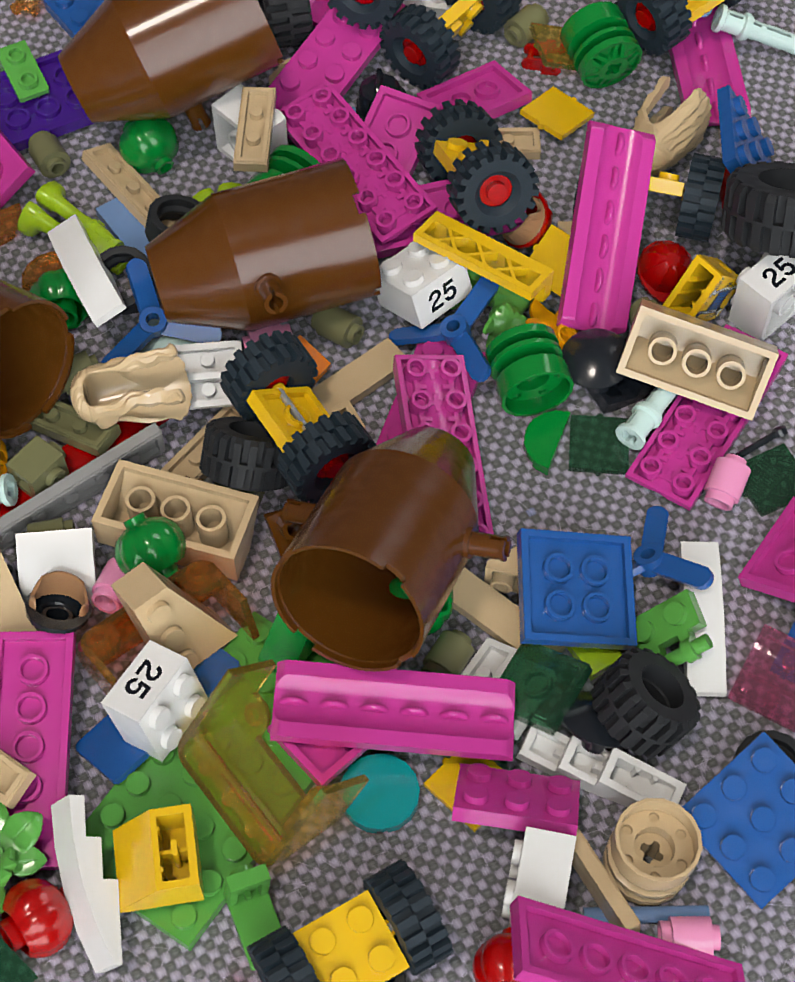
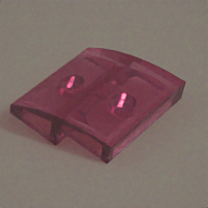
(768, 678)

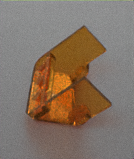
(119, 635)

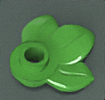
(22, 833)

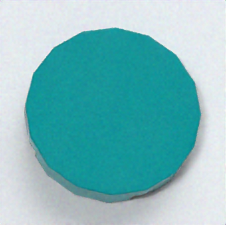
(387, 798)

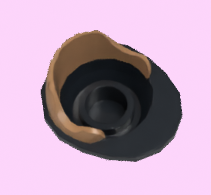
(58, 603)

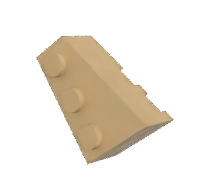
(171, 615)

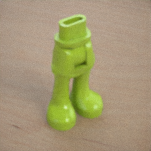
(53, 198)

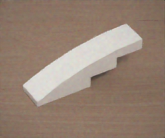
(86, 271)
(709, 672)
(607, 775)
(90, 897)

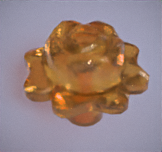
(27, 6)

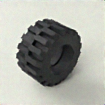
(288, 20)
(241, 455)
(645, 702)

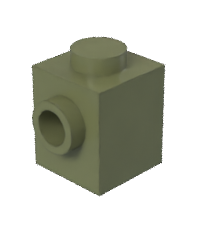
(38, 466)

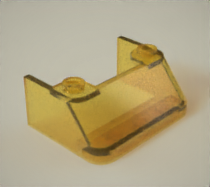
(245, 777)

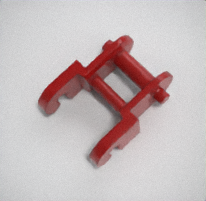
(536, 63)

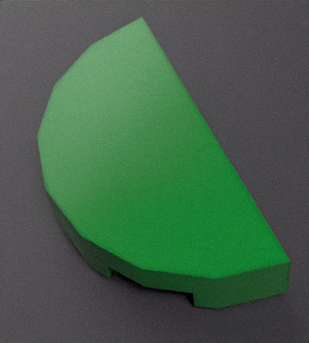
(544, 437)

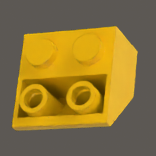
(158, 859)

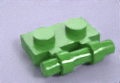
(673, 622)

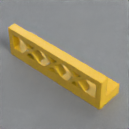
(485, 256)

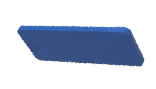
(117, 759)

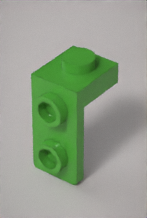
(22, 71)
(250, 904)

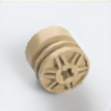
(666, 835)

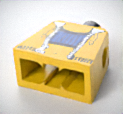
(705, 286)

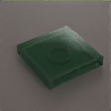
(544, 685)

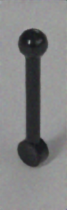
(777, 432)

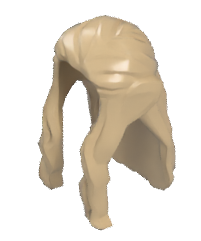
(676, 131)
(133, 389)

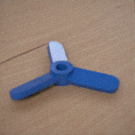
(149, 309)
(457, 330)
(652, 561)

